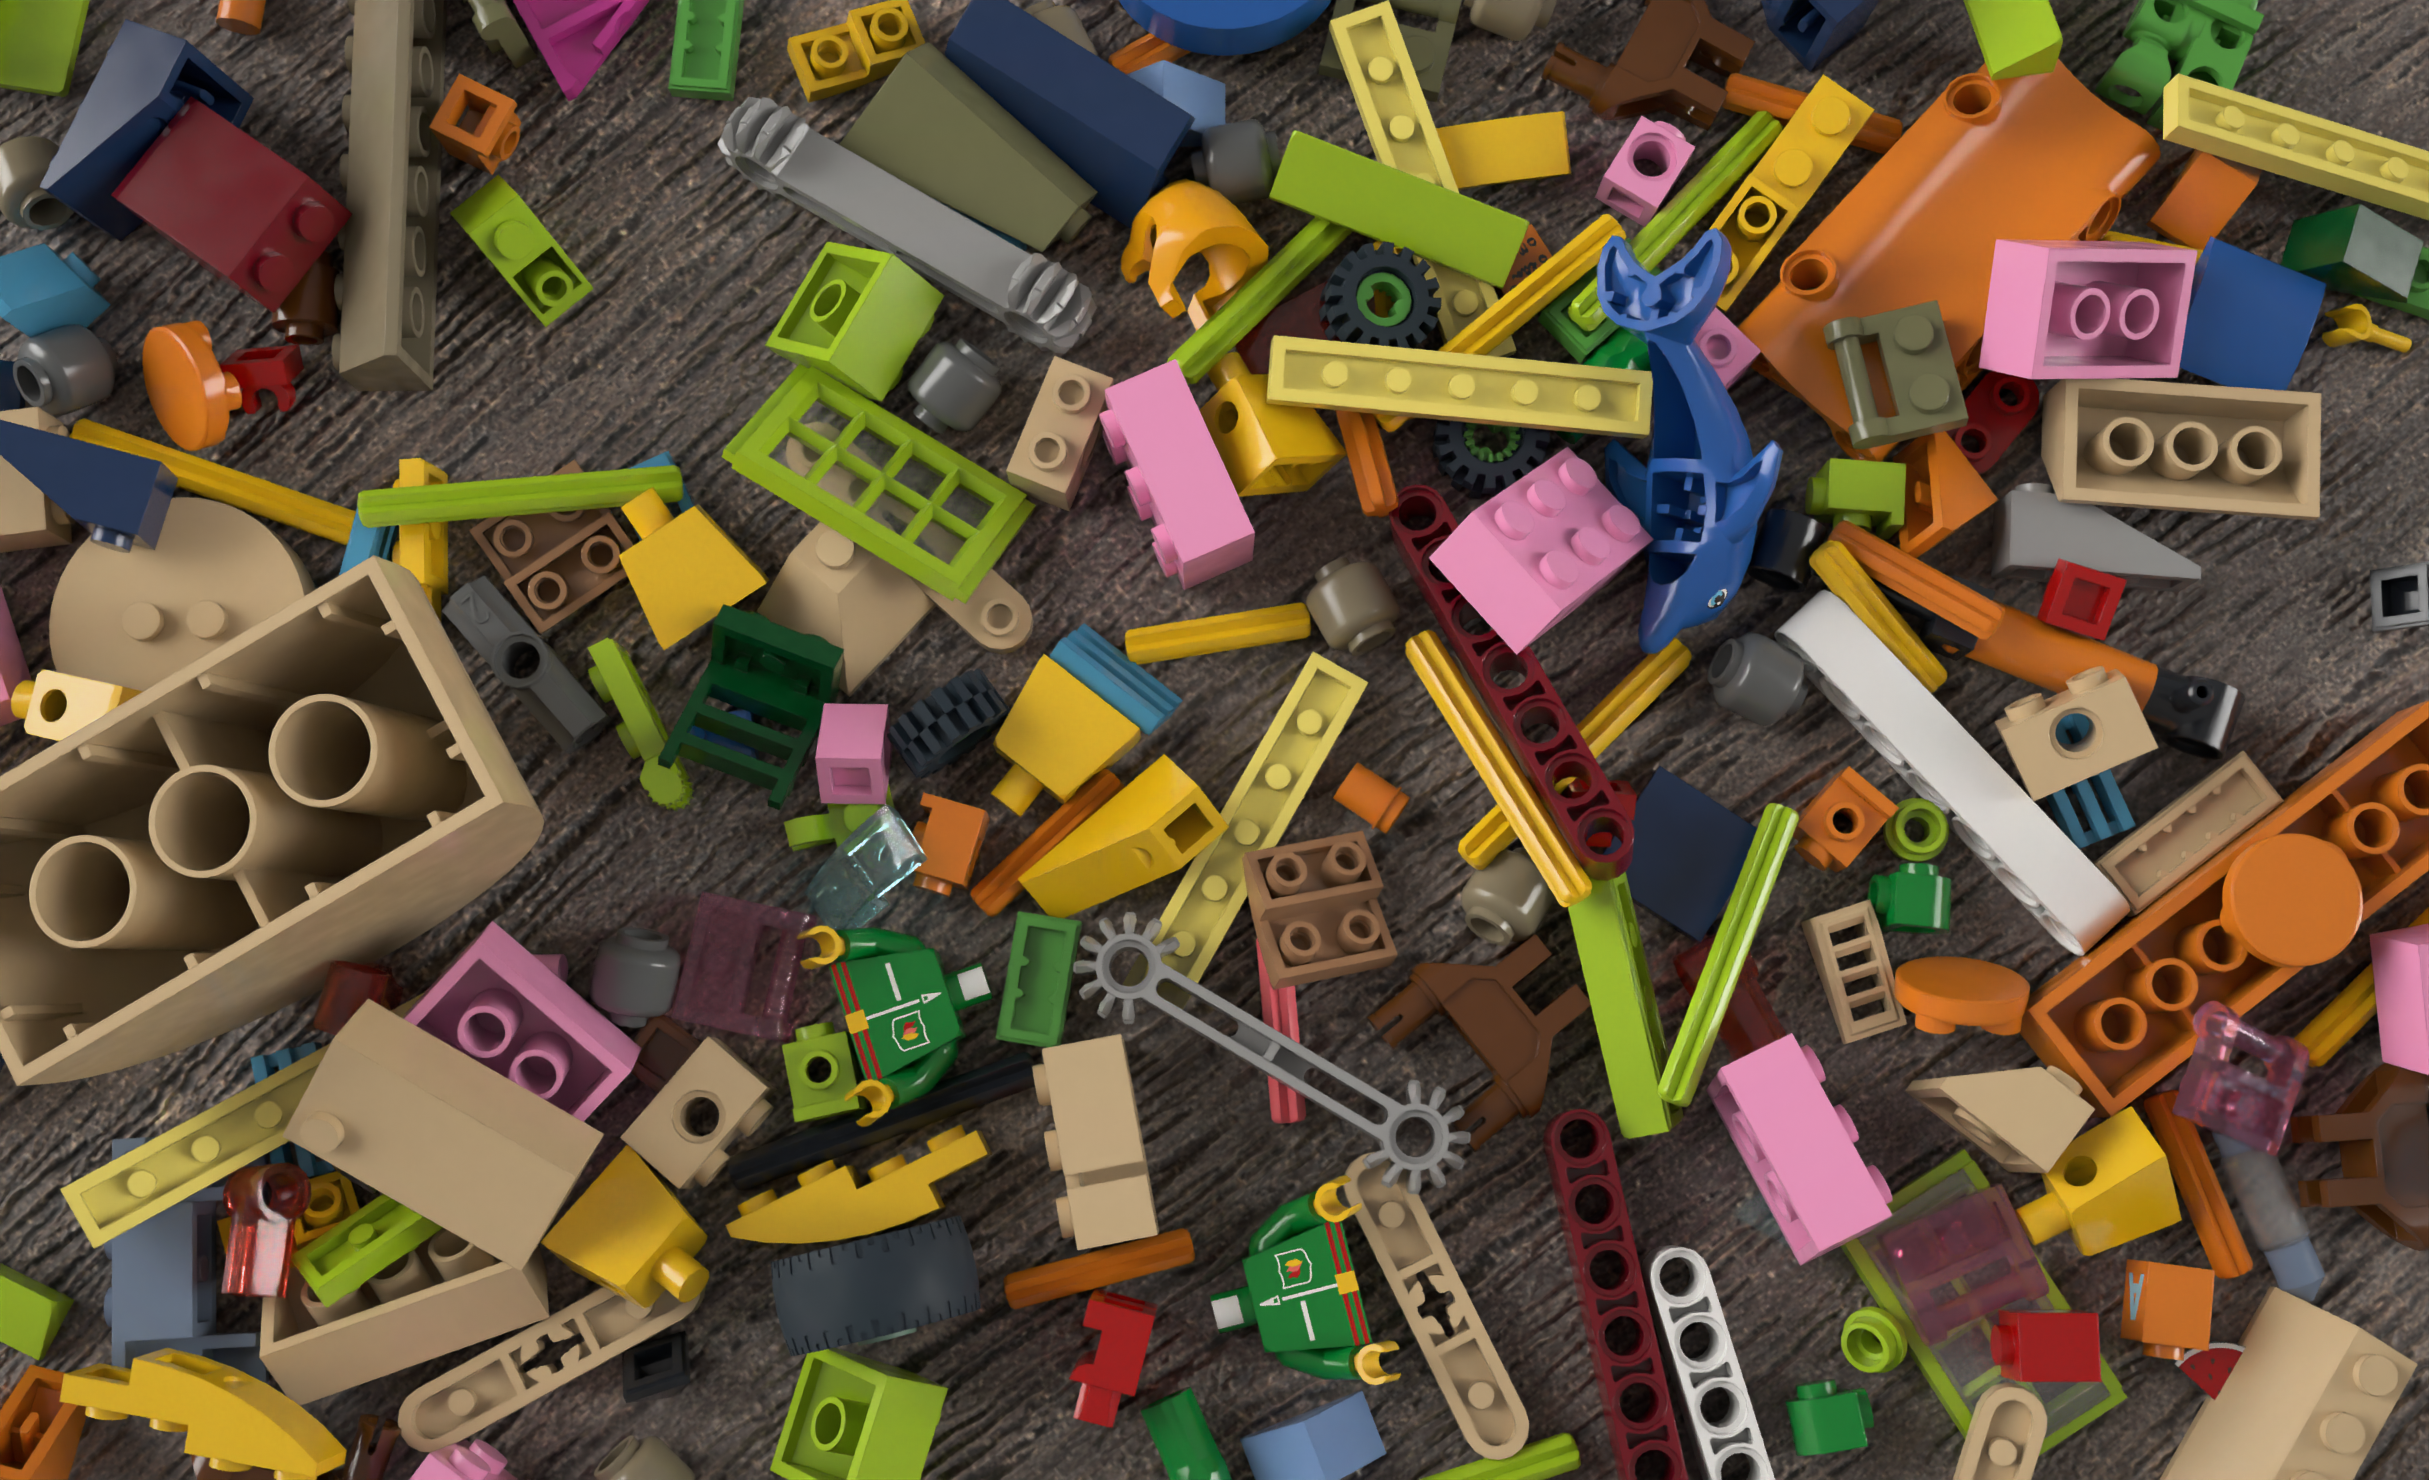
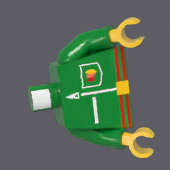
(897, 1009)
(1306, 1292)

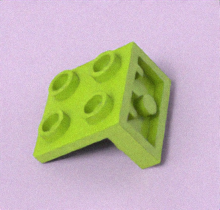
(40, 44)

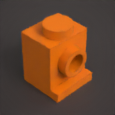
(488, 129)
(1858, 801)
(950, 842)

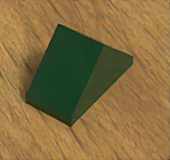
(2355, 253)

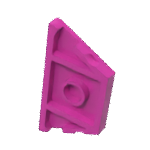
(577, 35)

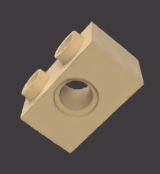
(1060, 434)
(2114, 733)
(664, 1128)

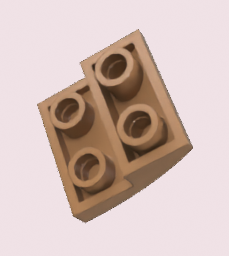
(555, 558)
(1317, 909)

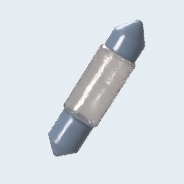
(2273, 1217)

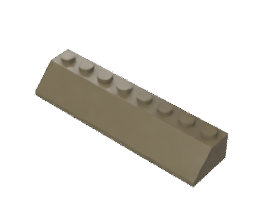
(393, 195)

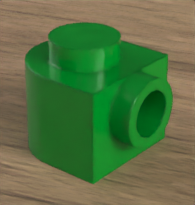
(1912, 900)
(1828, 1418)

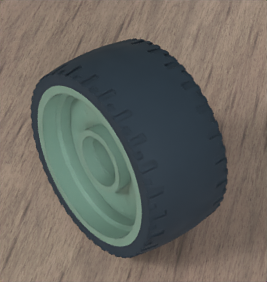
(875, 1287)

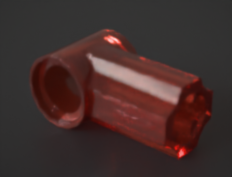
(349, 987)
(1749, 1016)
(260, 1234)

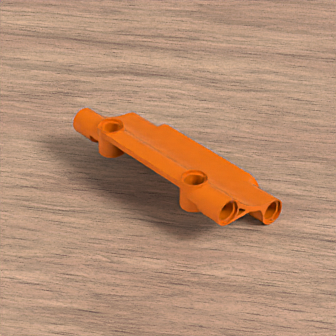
(1924, 225)

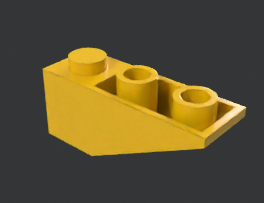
(1128, 842)

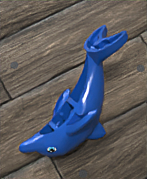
(1700, 477)

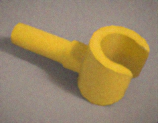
(2356, 325)

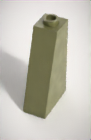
(969, 152)

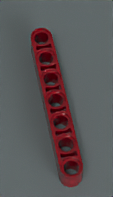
(1517, 707)
(1625, 1297)

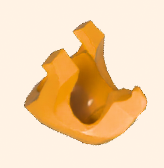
(1185, 221)

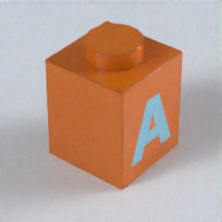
(2167, 1308)

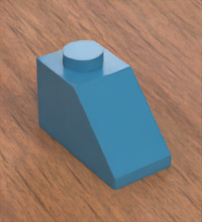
(47, 291)

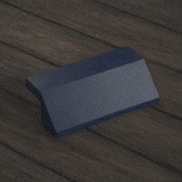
(1073, 102)

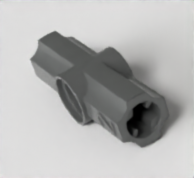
(501, 638)

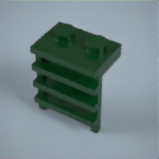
(770, 675)

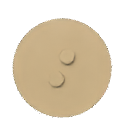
(161, 609)

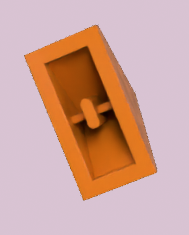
(2203, 199)
(1940, 492)
(37, 1430)

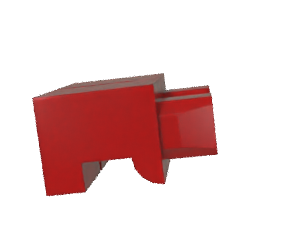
(1119, 1357)

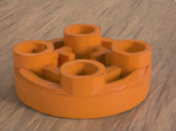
(188, 385)
(2292, 900)
(1962, 992)

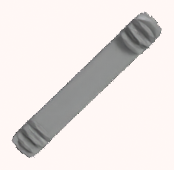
(799, 164)
(1273, 1053)

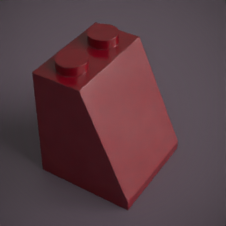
(232, 204)

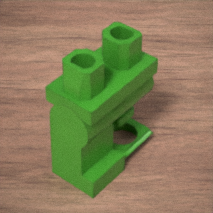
(2201, 35)

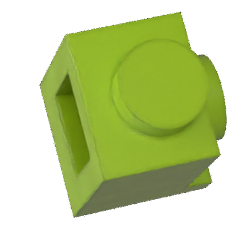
(1860, 493)
(824, 1099)

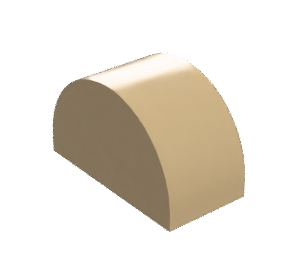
(247, 828)

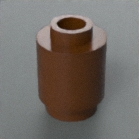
(311, 307)

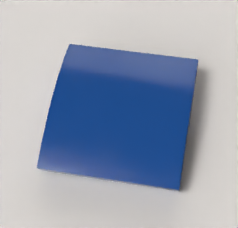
(2248, 318)

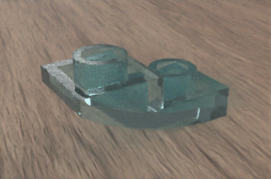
(862, 869)

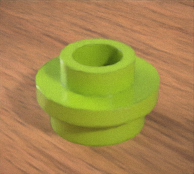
(1934, 825)
(1862, 1348)

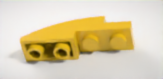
(1787, 179)
(839, 1207)
(223, 1409)

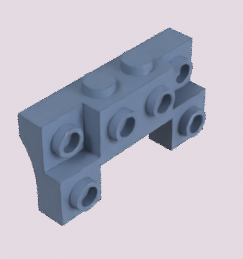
(168, 1284)

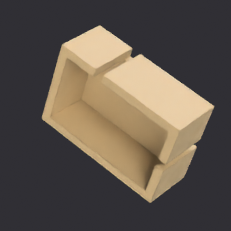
(1096, 1142)

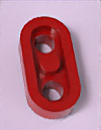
(1993, 421)

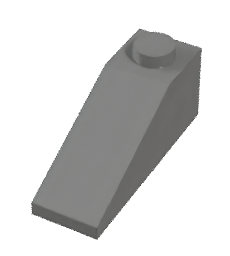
(2037, 530)

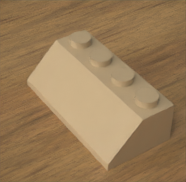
(2184, 447)
(404, 1315)
(2296, 1402)

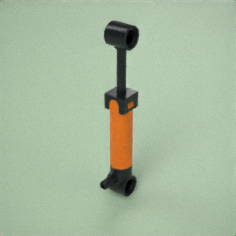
(2187, 711)

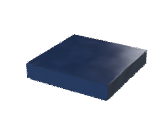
(1684, 854)

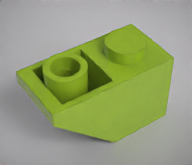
(522, 250)

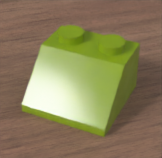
(857, 318)
(857, 1420)

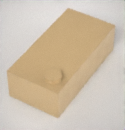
(442, 1134)

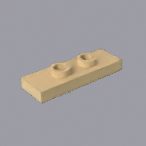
(2188, 831)

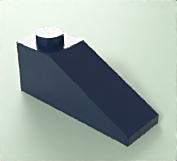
(103, 489)

